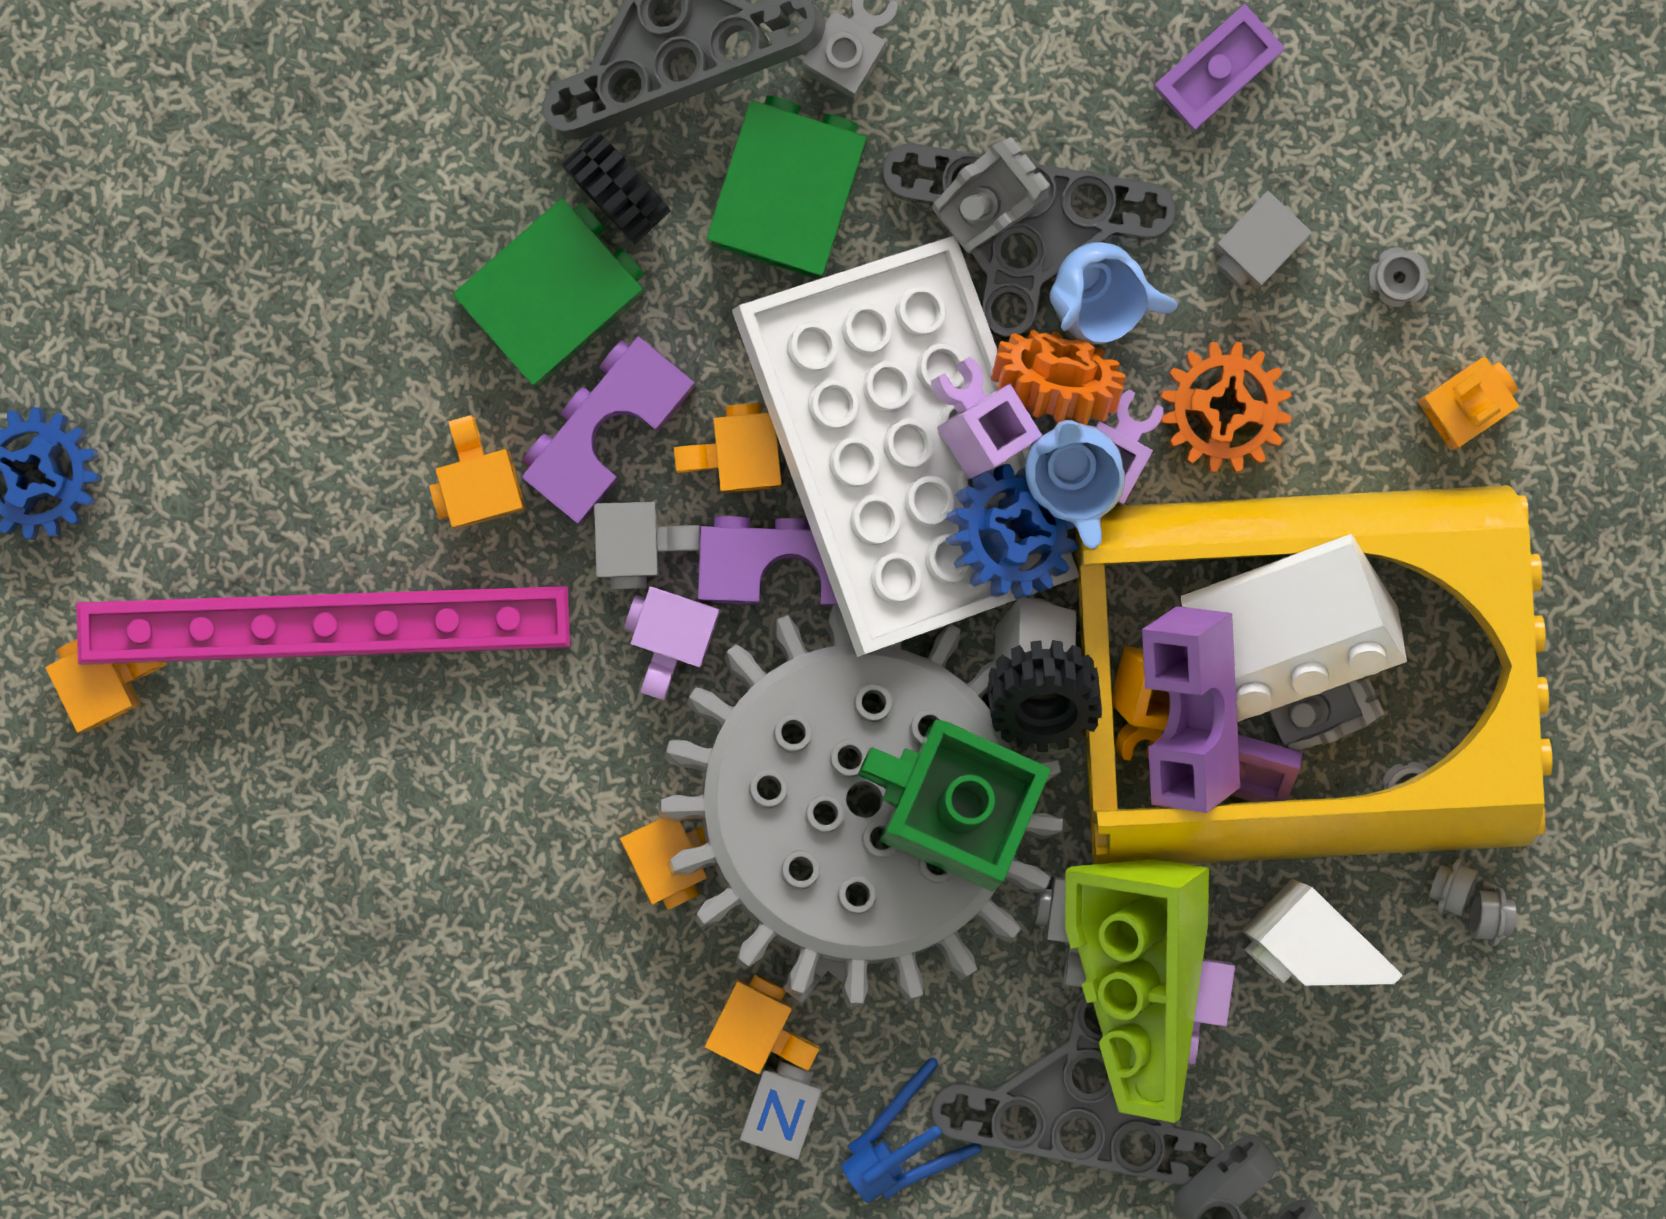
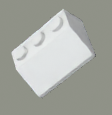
(1305, 625)
(1313, 943)

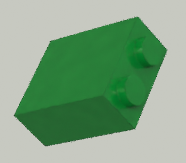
(787, 187)
(551, 291)

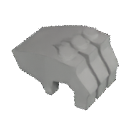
(991, 195)
(1326, 715)

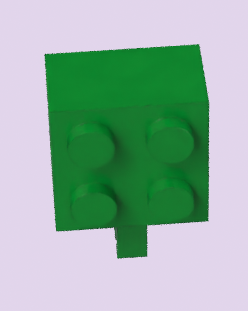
(958, 801)

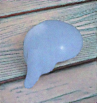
(1103, 293)
(1076, 476)

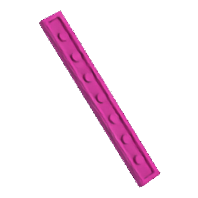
(322, 625)

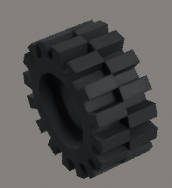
(615, 187)
(1040, 673)

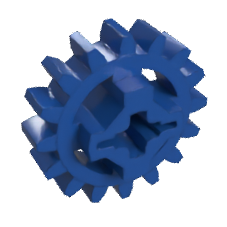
(48, 448)
(992, 547)

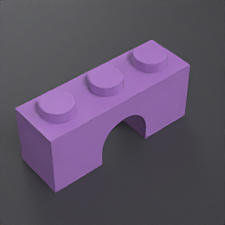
(635, 384)
(738, 556)
(1198, 752)

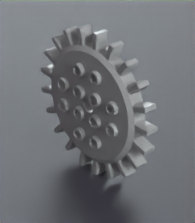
(758, 838)

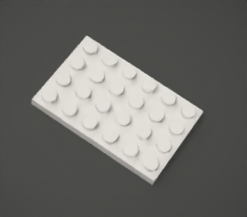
(858, 424)

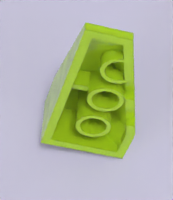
(1142, 960)

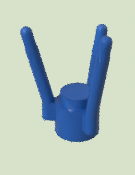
(877, 1168)

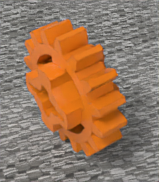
(1059, 376)
(1251, 411)

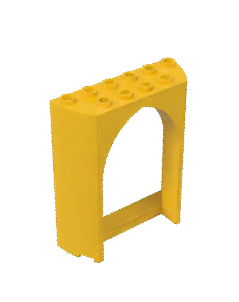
(1472, 799)

